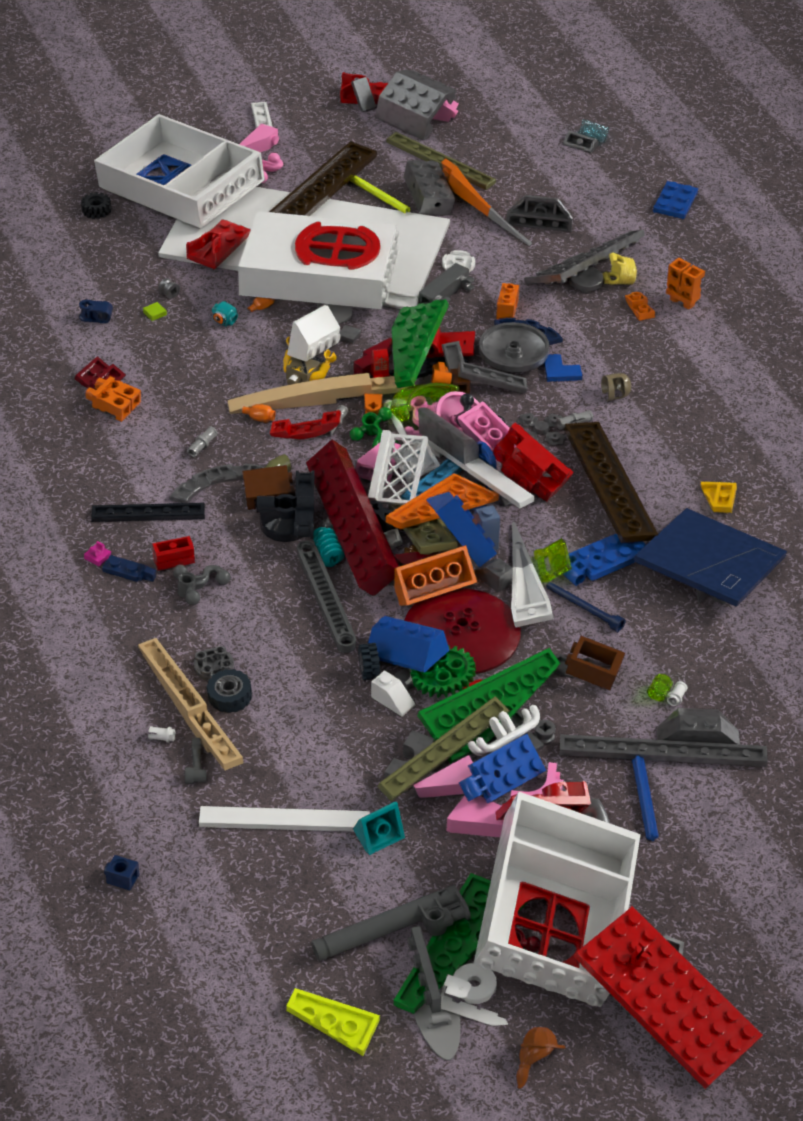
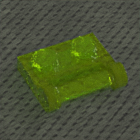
(558, 560)

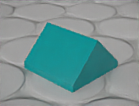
(380, 828)

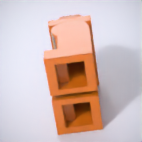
(684, 282)
(114, 397)

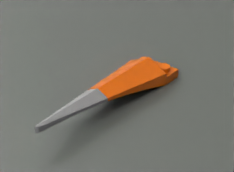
(461, 187)

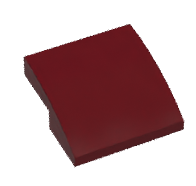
(96, 369)

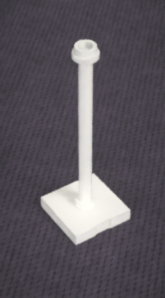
(430, 461)

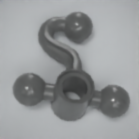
(189, 583)

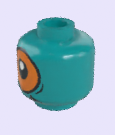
(224, 313)

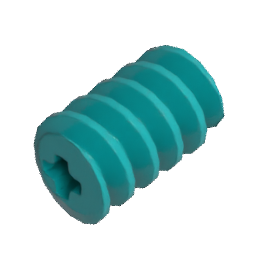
(328, 546)

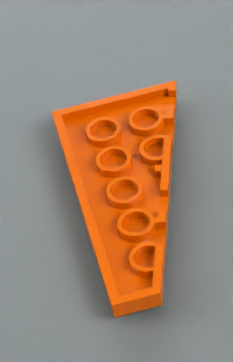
(420, 511)

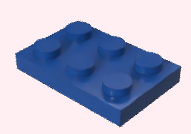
(675, 200)

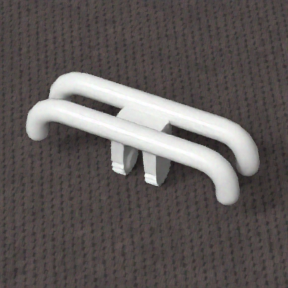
(506, 732)

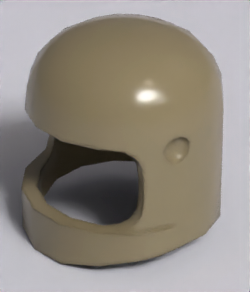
(614, 382)

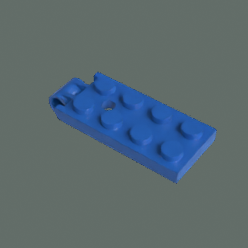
(601, 558)
(513, 765)

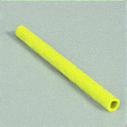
(380, 194)

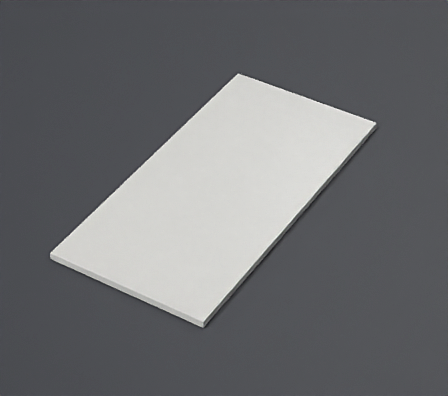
(418, 234)

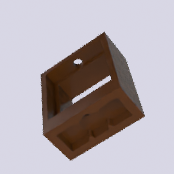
(591, 672)

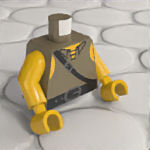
(303, 371)

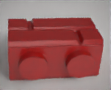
(173, 553)

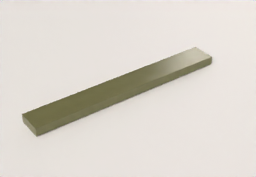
(429, 154)
(441, 750)

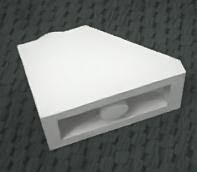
(391, 693)

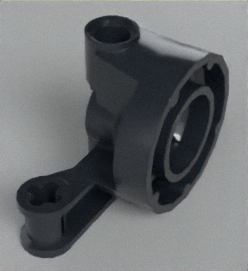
(287, 516)

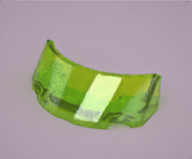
(401, 400)

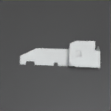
(460, 988)

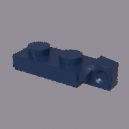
(128, 569)

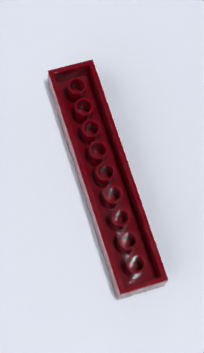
(353, 518)

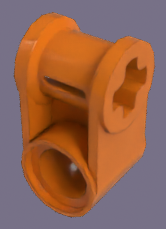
(373, 403)

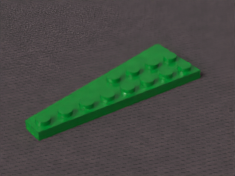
(452, 948)

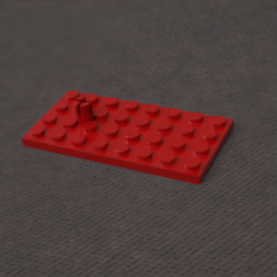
(668, 996)

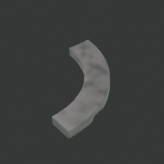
(207, 478)

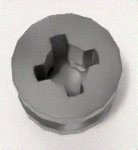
(169, 288)
(545, 731)

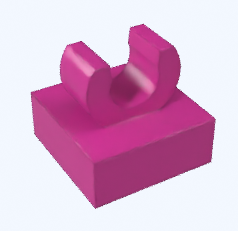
(97, 554)

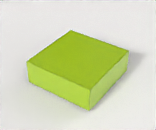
(154, 311)

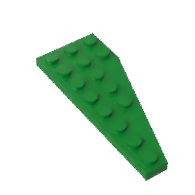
(510, 686)

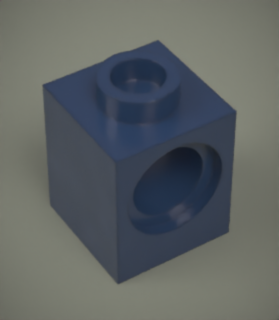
(121, 872)

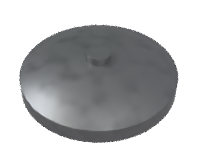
(514, 347)

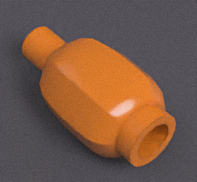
(261, 303)
(260, 412)

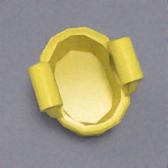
(622, 268)

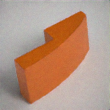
(639, 306)

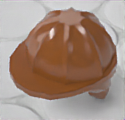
(536, 1045)

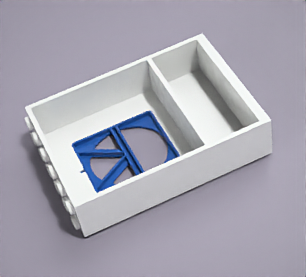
(206, 183)

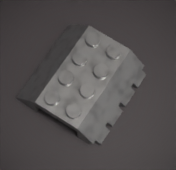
(412, 102)

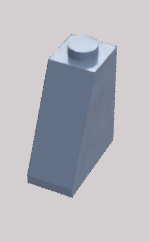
(490, 522)

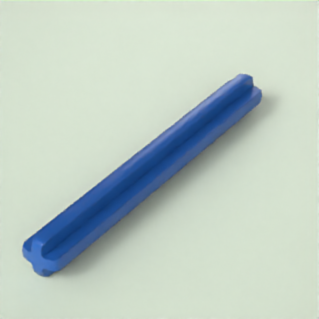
(645, 798)

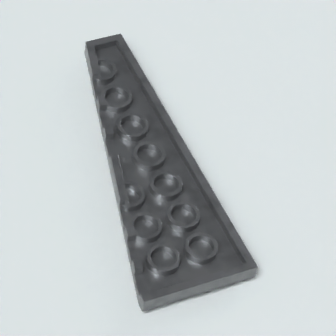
(580, 262)

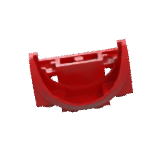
(529, 463)

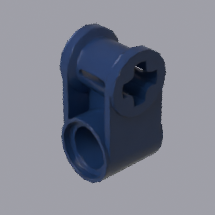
(96, 311)

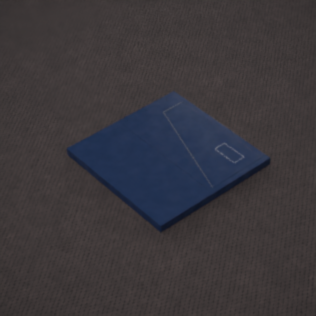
(710, 556)

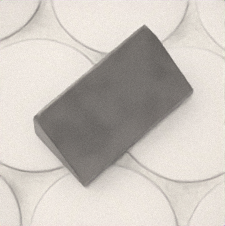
(580, 141)

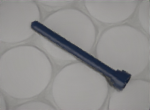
(615, 622)

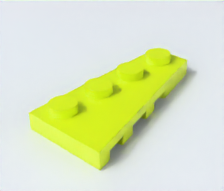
(339, 1021)

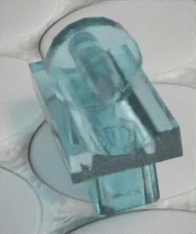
(594, 130)

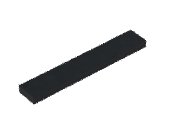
(147, 512)

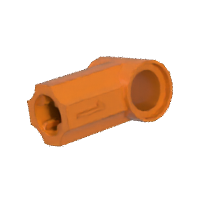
(440, 374)

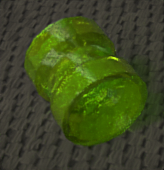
(659, 687)

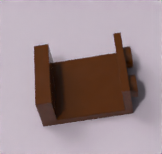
(267, 482)

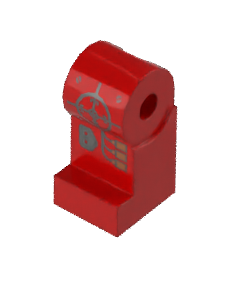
(379, 363)

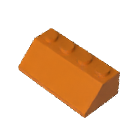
(433, 576)

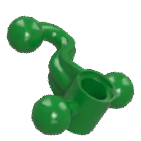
(371, 425)

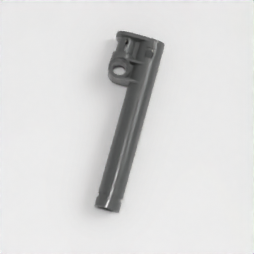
(434, 910)

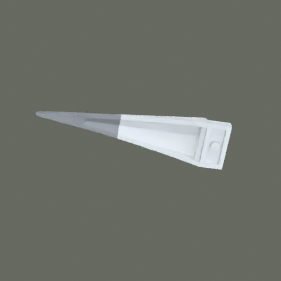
(529, 598)

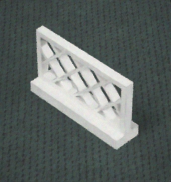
(383, 463)

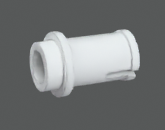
(675, 697)
(164, 734)

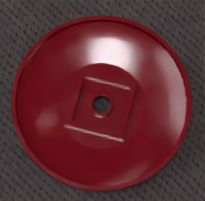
(488, 629)

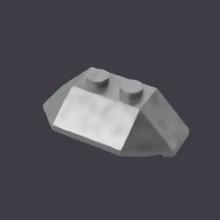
(540, 213)
(698, 726)

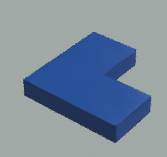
(558, 372)

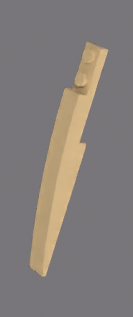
(316, 392)
(190, 705)

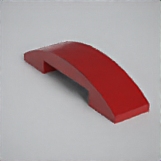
(307, 429)

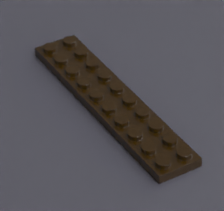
(326, 180)
(610, 482)

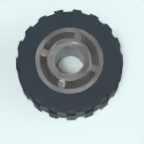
(229, 691)

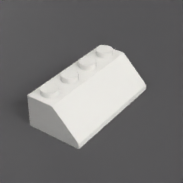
(313, 334)

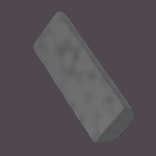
(447, 436)

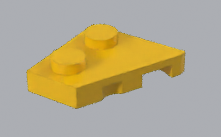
(720, 495)

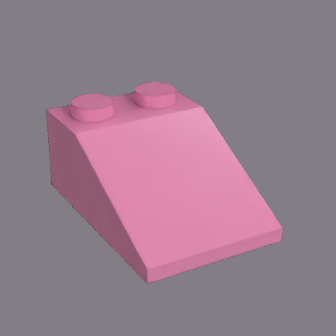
(483, 425)

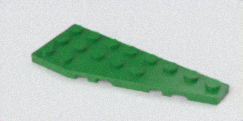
(413, 337)

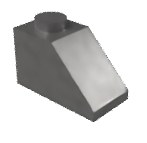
(495, 574)

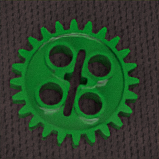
(447, 674)

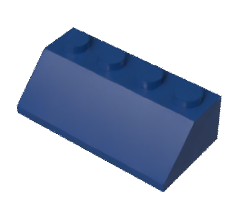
(463, 527)
(408, 643)

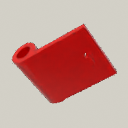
(466, 337)

